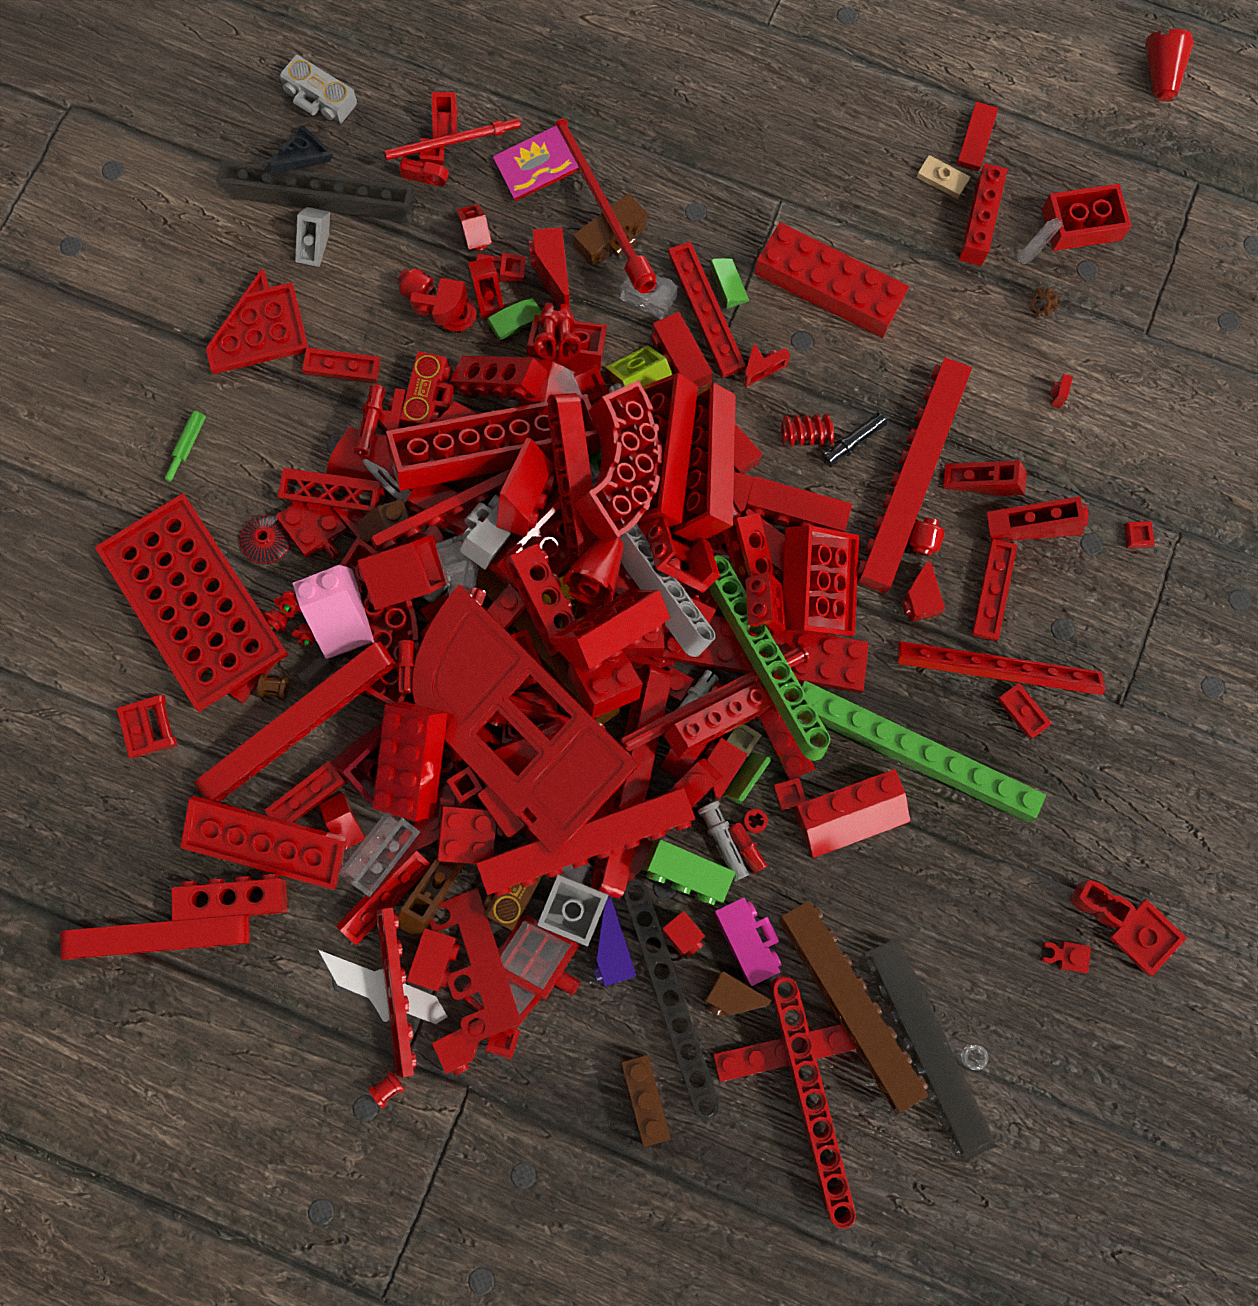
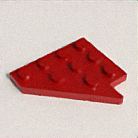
(259, 328)

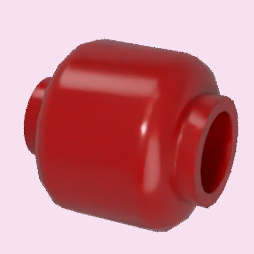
(415, 281)
(926, 537)

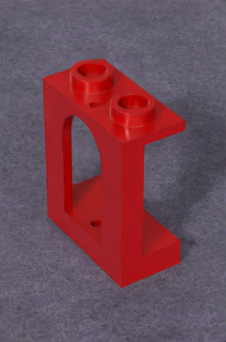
(699, 557)

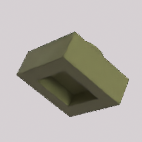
(744, 738)

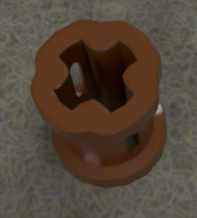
(273, 687)

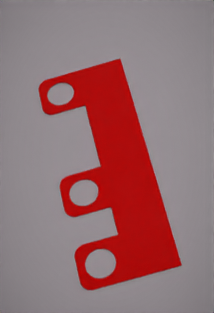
(485, 970)

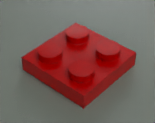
(1148, 938)

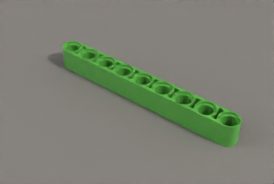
(767, 667)

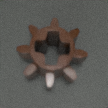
(1037, 301)

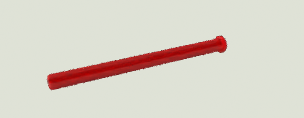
(664, 723)

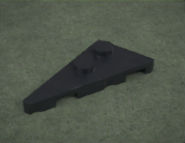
(298, 152)

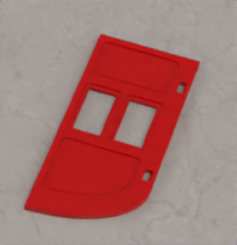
(471, 671)

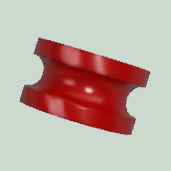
(752, 813)

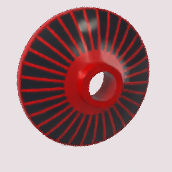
(265, 550)

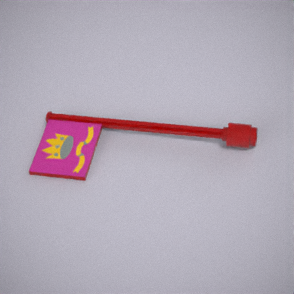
(553, 157)

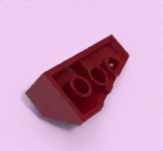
(360, 762)

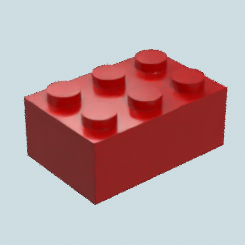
(1087, 216)

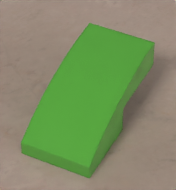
(513, 318)

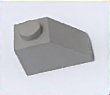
(312, 235)

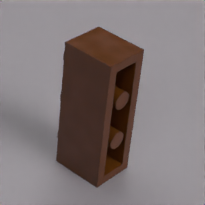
(645, 1100)

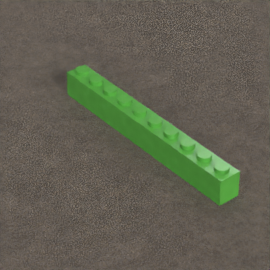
(925, 755)

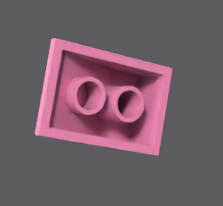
(334, 610)

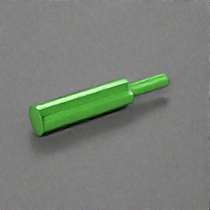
(185, 442)

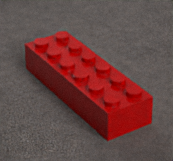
(831, 279)
(674, 412)
(711, 466)

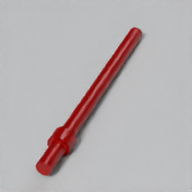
(495, 128)

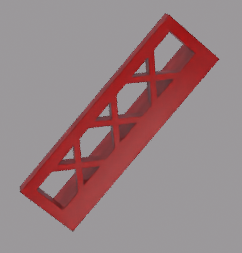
(331, 484)

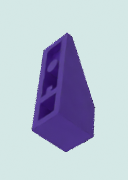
(612, 955)

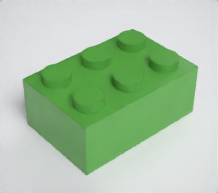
(687, 872)

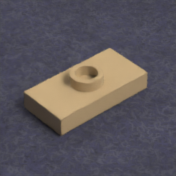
(943, 177)

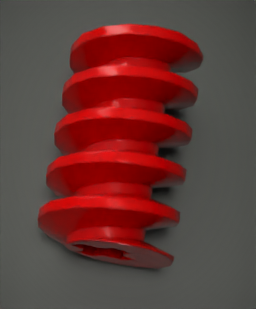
(807, 429)

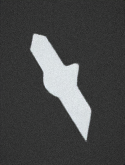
(372, 986)

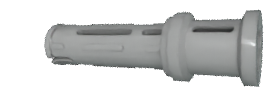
(719, 830)

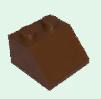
(732, 997)

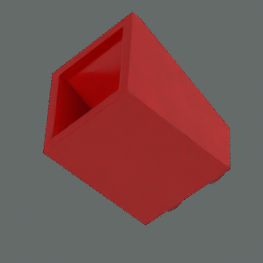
(402, 572)

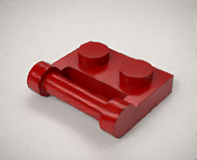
(138, 729)

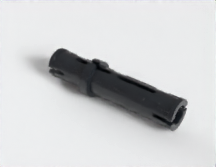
(846, 445)

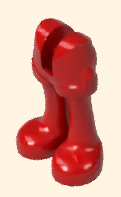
(557, 320)

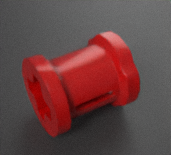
(386, 1089)

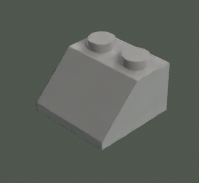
(572, 910)

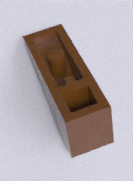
(428, 897)

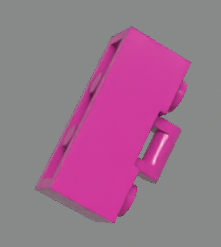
(740, 932)

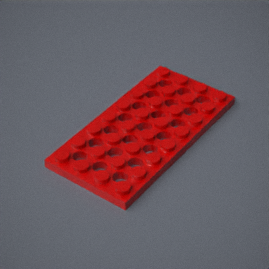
(186, 617)

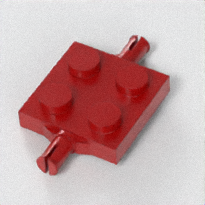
(312, 526)

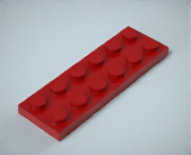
(263, 842)

